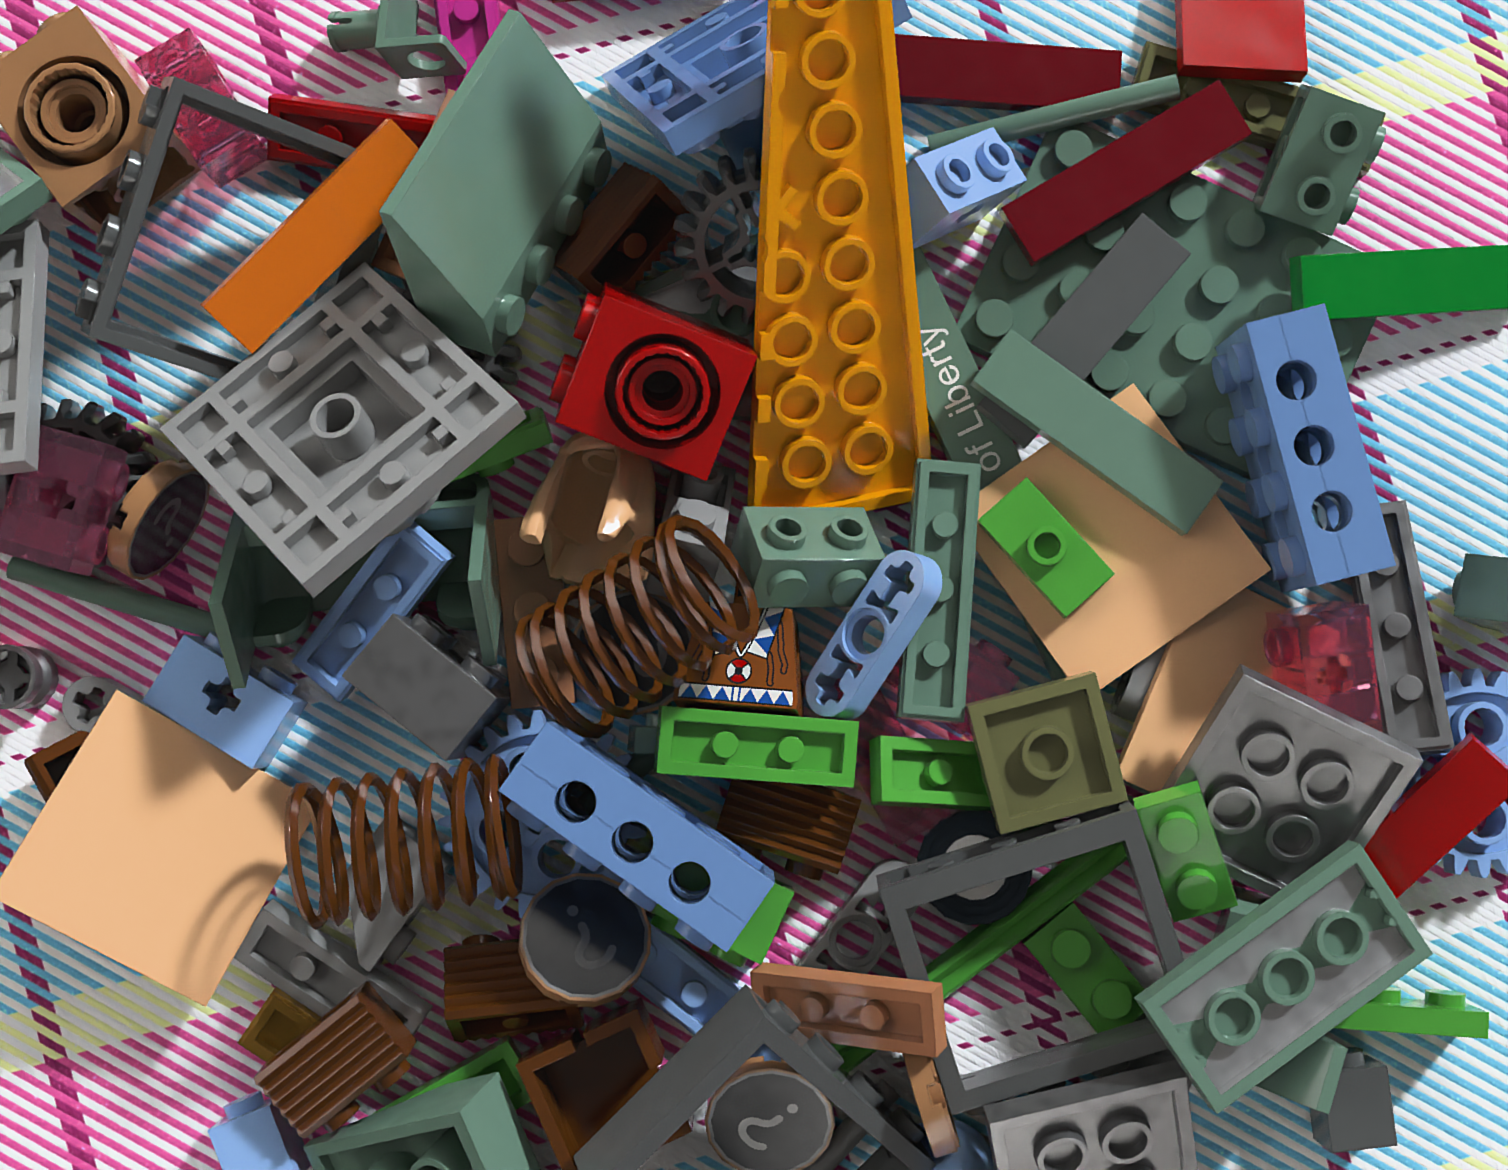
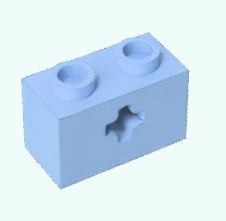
(959, 184)
(191, 696)

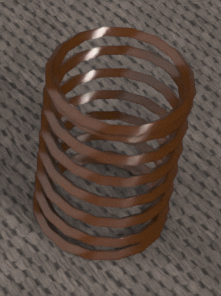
(682, 596)
(364, 858)

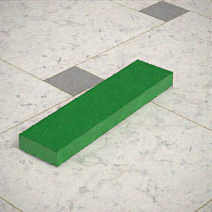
(1402, 281)

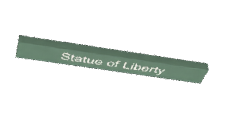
(951, 400)

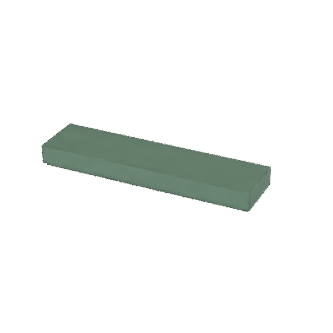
(1097, 433)
(945, 530)

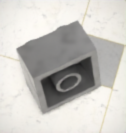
(428, 685)

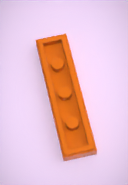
(312, 239)

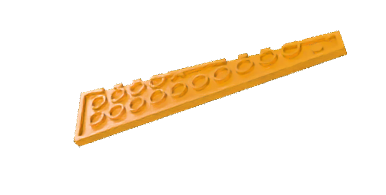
(836, 276)

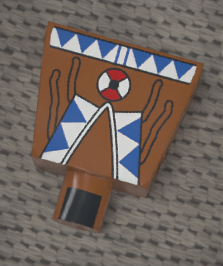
(757, 675)

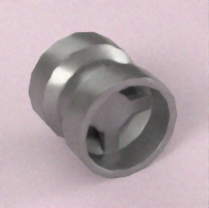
(40, 677)

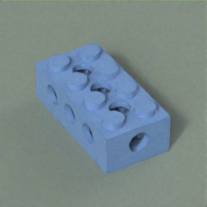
(1293, 399)
(540, 800)

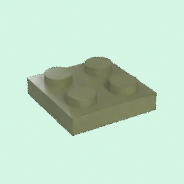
(1046, 752)

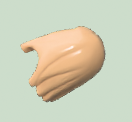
(591, 509)

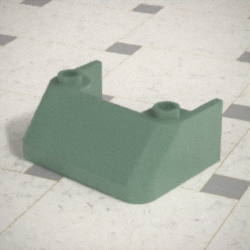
(265, 605)

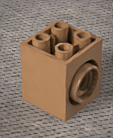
(75, 115)

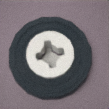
(982, 903)

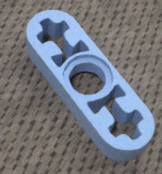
(899, 629)

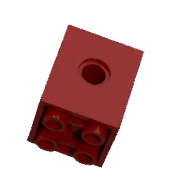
(624, 344)

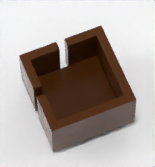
(588, 1079)

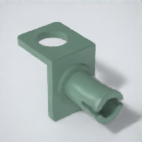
(393, 34)

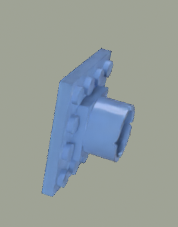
(706, 81)

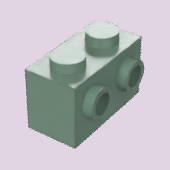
(1319, 160)
(806, 554)

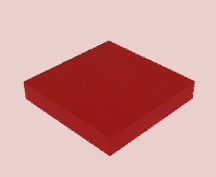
(1241, 39)

